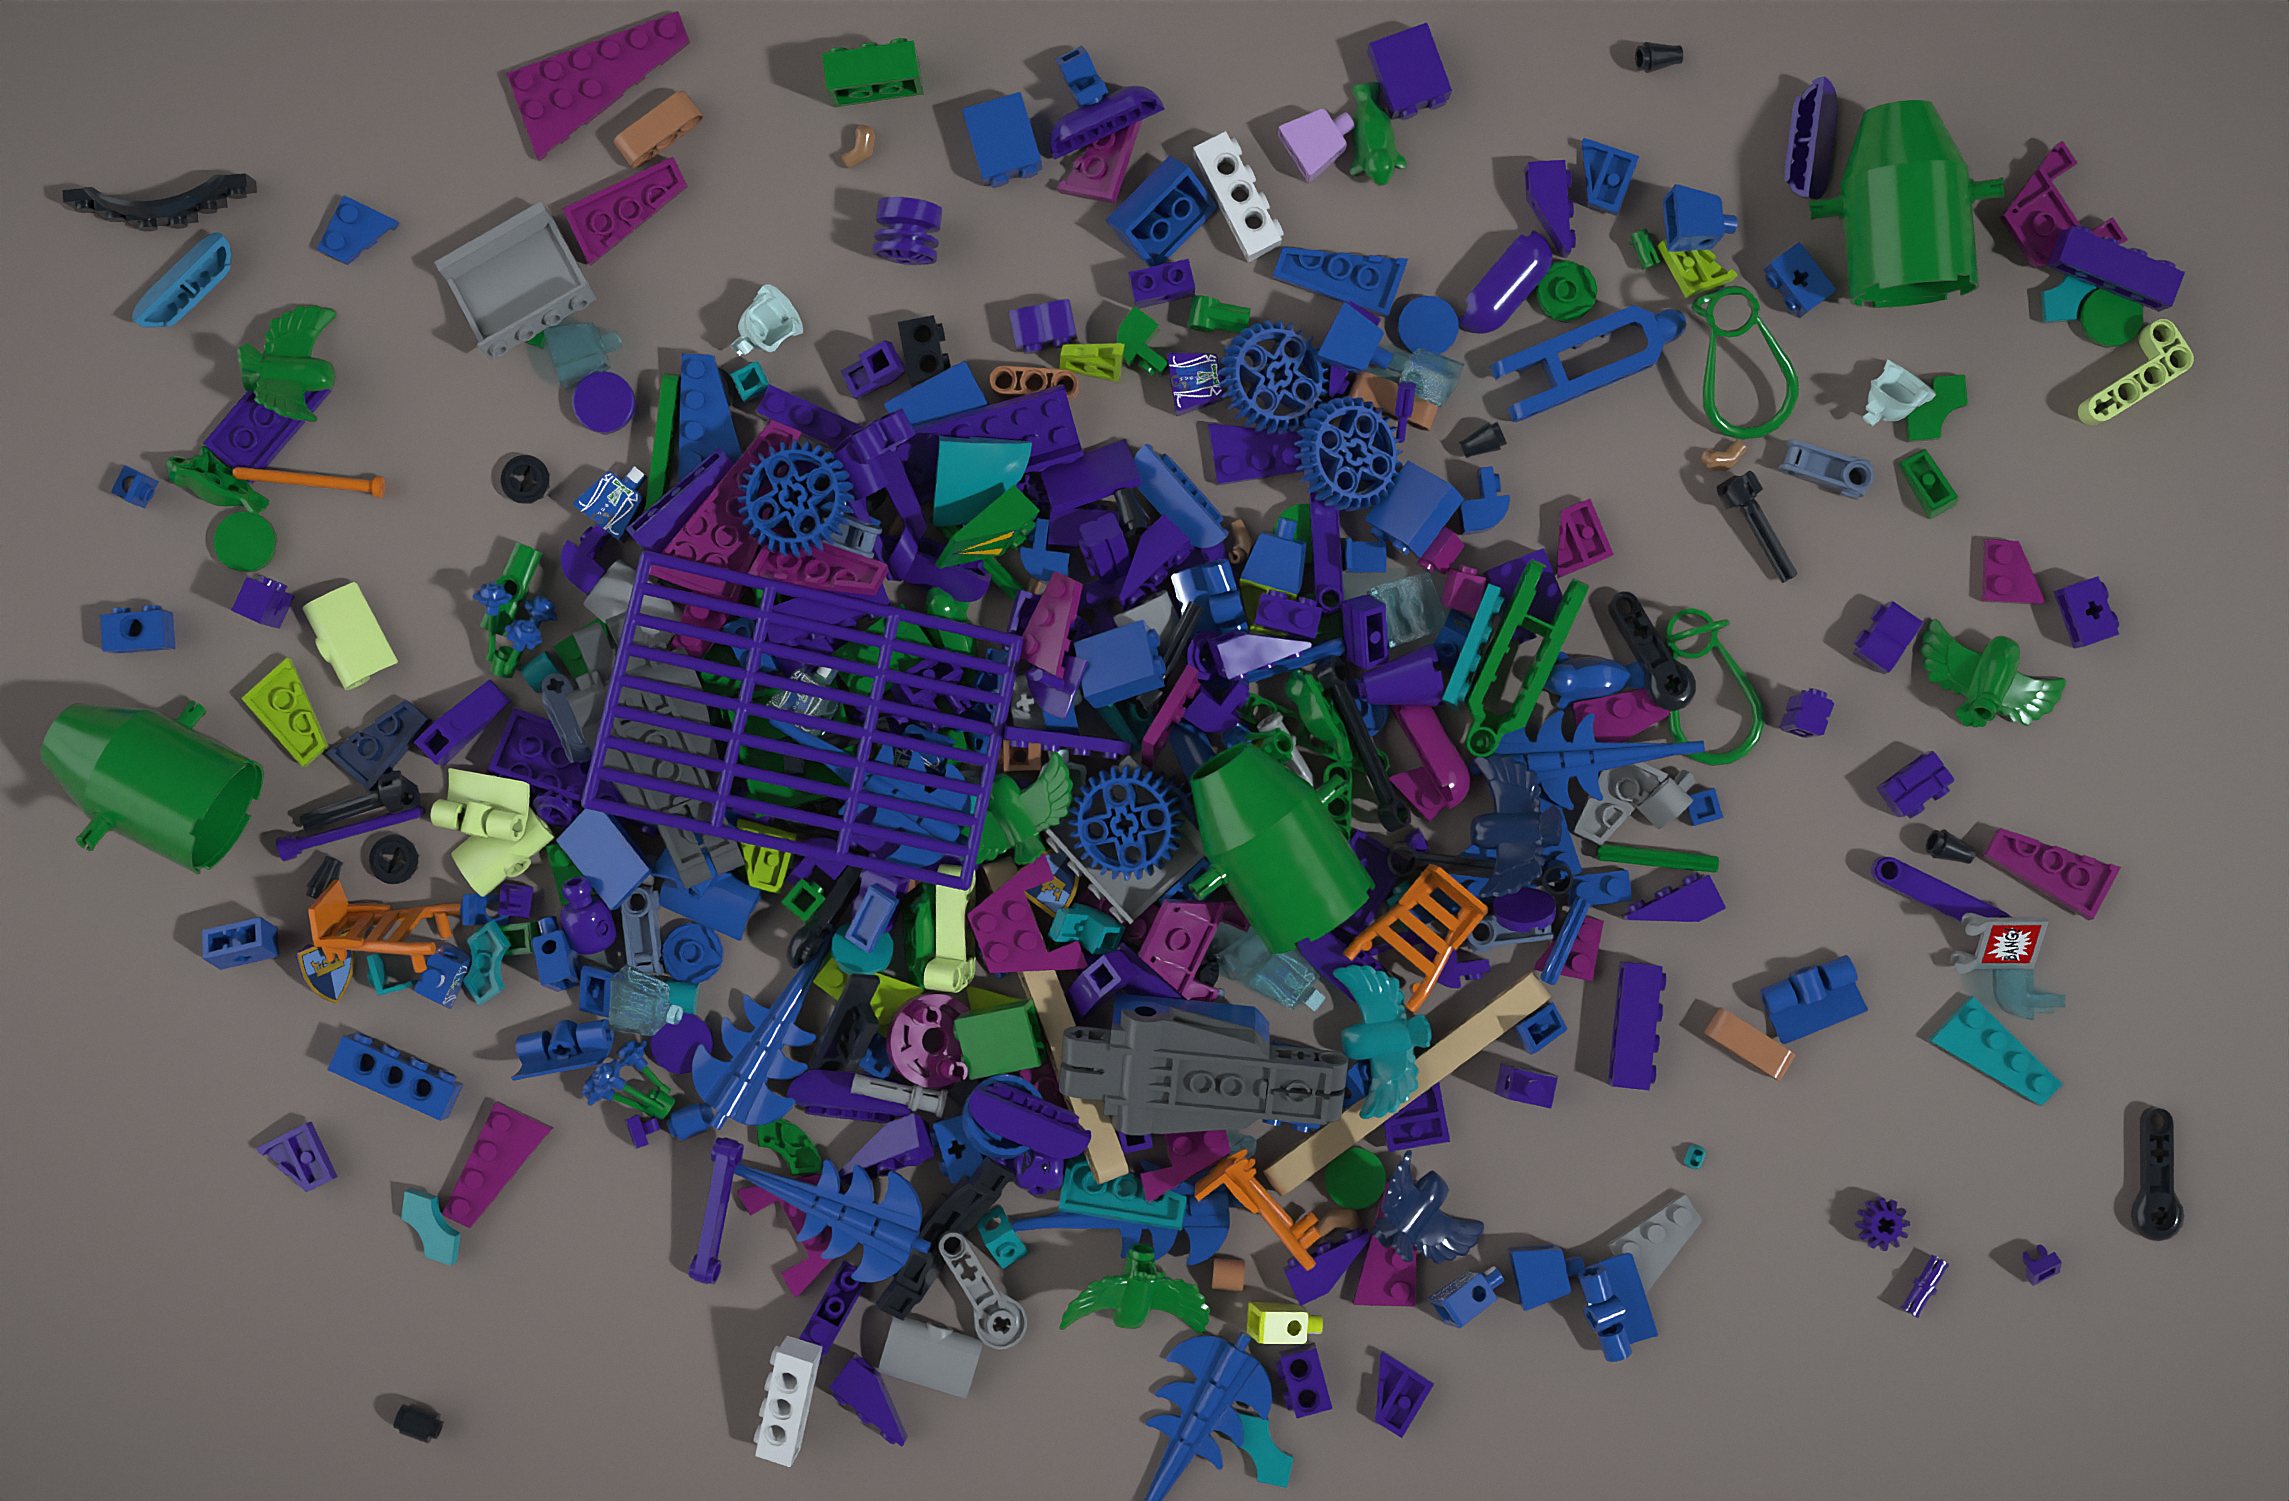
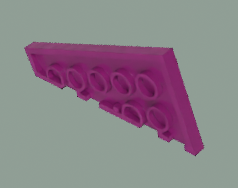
(583, 82)
(716, 528)

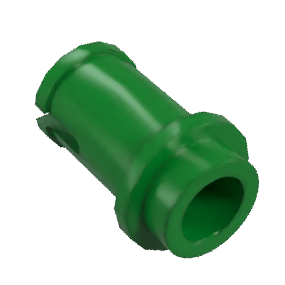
(1644, 248)

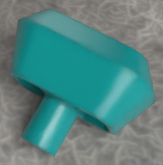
(1695, 1157)

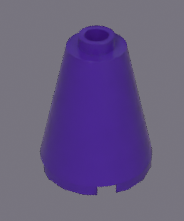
(1405, 681)

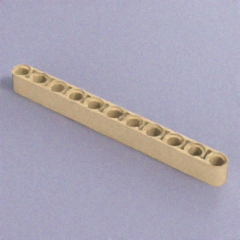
(1054, 1016)
(1433, 1065)

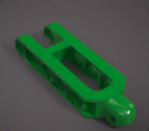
(1489, 727)

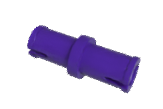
(1924, 1286)

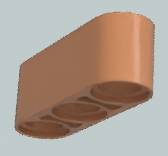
(658, 129)
(1021, 375)
(1384, 395)
(1749, 1044)

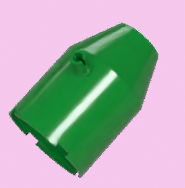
(1907, 209)
(153, 780)
(1275, 847)

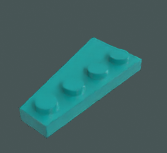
(1471, 653)
(1987, 1045)
(1117, 1199)

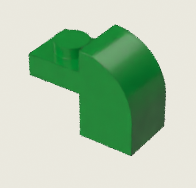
(1136, 333)

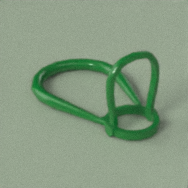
(1782, 359)
(1745, 684)

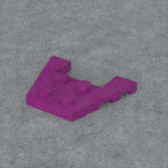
(2041, 212)
(1009, 931)
(1182, 938)
(1188, 1155)
(804, 1272)

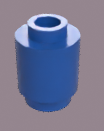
(690, 1121)

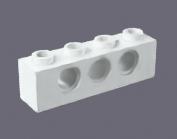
(1252, 242)
(787, 1400)

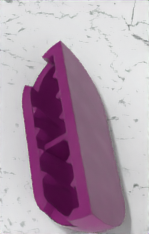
(1435, 751)

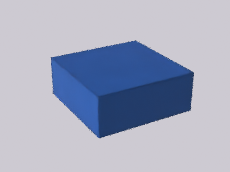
(1704, 807)

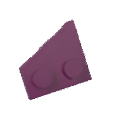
(1580, 539)
(2008, 574)

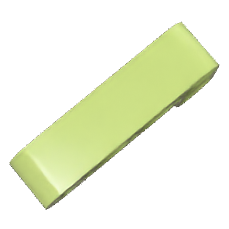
(2134, 382)
(955, 937)

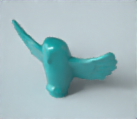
(1383, 1037)

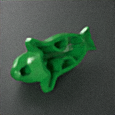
(1373, 137)
(214, 482)
(943, 605)
(1318, 712)
(919, 931)

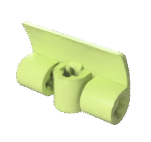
(349, 635)
(483, 806)
(490, 860)

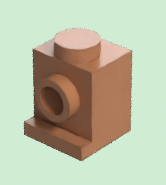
(1032, 762)

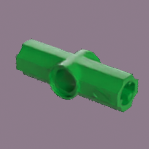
(519, 569)

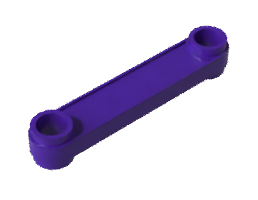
(1326, 553)
(1932, 891)
(727, 1156)

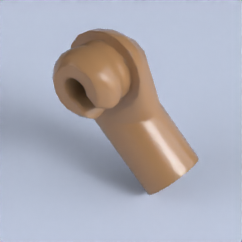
(863, 146)
(1243, 543)

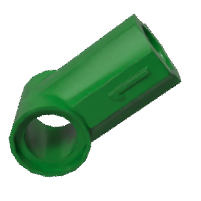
(1210, 315)

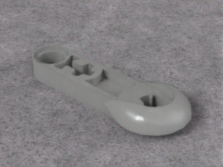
(986, 1299)

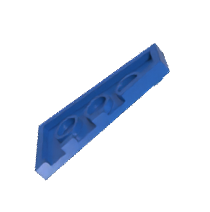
(1343, 277)

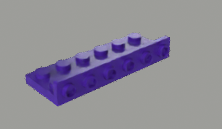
(1034, 417)
(535, 755)

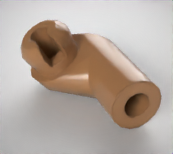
(1723, 460)
(1338, 1218)

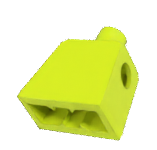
(1270, 1321)

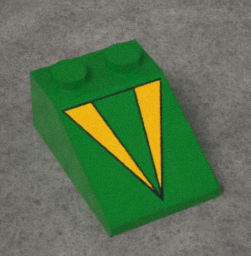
(992, 531)

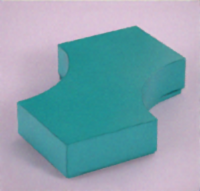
(2063, 301)
(487, 951)
(423, 1214)
(1271, 1462)

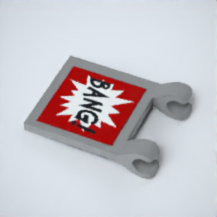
(2002, 943)

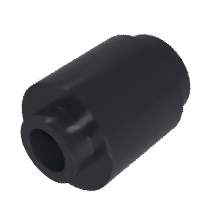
(418, 1423)

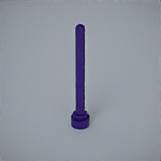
(289, 847)

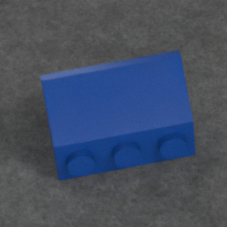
(1162, 212)

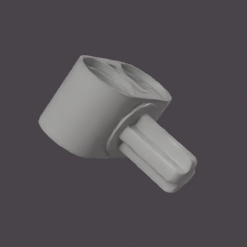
(1024, 708)
(1668, 799)

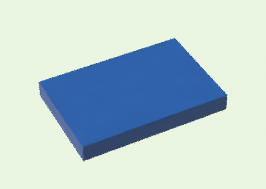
(605, 856)

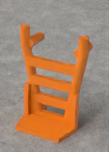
(333, 915)
(1468, 917)
(1239, 1178)

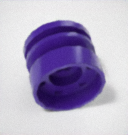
(908, 225)

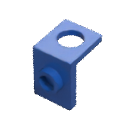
(141, 490)
(1365, 557)
(1452, 639)
(474, 910)
(1358, 1082)

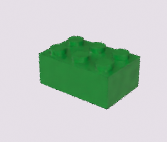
(872, 72)
(870, 654)

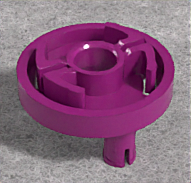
(919, 1015)

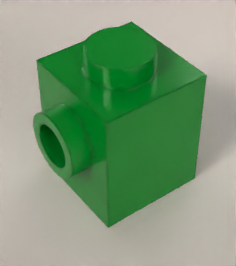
(804, 900)

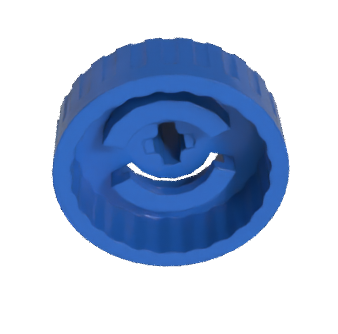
(989, 1142)

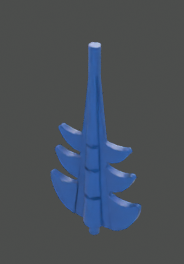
(1583, 758)
(899, 790)
(740, 1086)
(1204, 1221)
(884, 1229)
(1223, 1376)

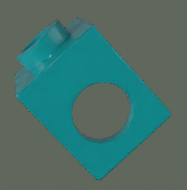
(1398, 891)
(378, 976)
(1003, 1240)

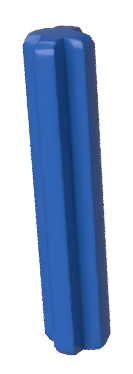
(1565, 941)

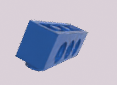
(349, 1064)

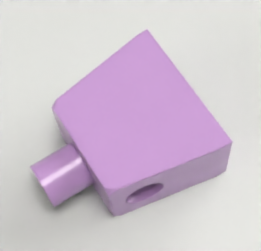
(1315, 141)

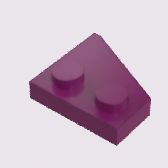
(1420, 791)
(1583, 953)

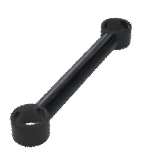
(1392, 809)
(1470, 866)

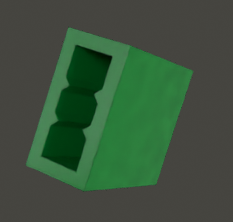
(1000, 1039)

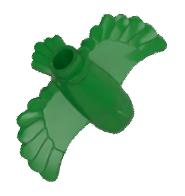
(286, 366)
(1987, 679)
(1019, 816)
(1138, 1292)

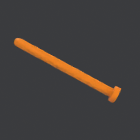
(376, 486)

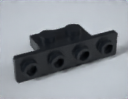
(849, 1026)

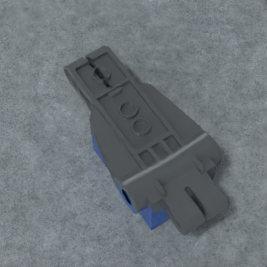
(587, 709)
(1197, 1069)

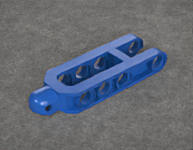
(1658, 329)

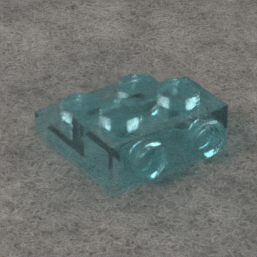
(1410, 608)

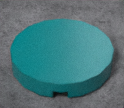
(854, 959)

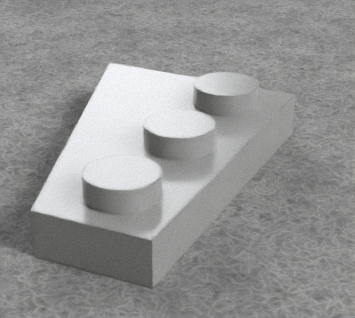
(1622, 792)
(1658, 1238)

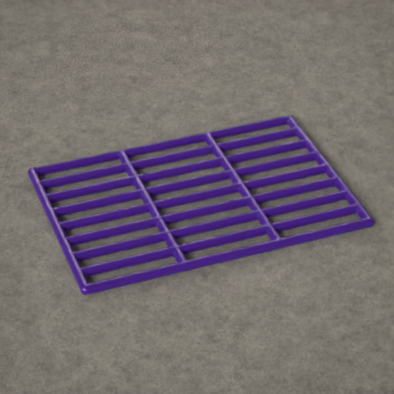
(744, 706)

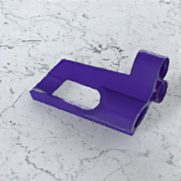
(873, 464)

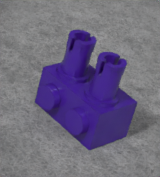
(924, 698)

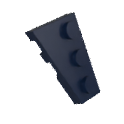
(381, 745)

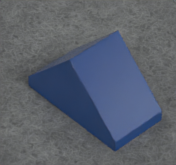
(595, 989)
(1539, 1028)

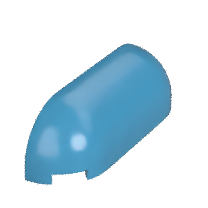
(185, 283)

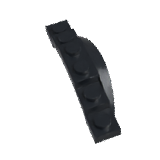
(171, 211)
(955, 1211)

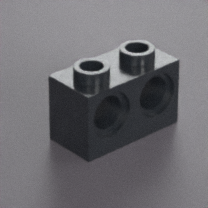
(918, 352)

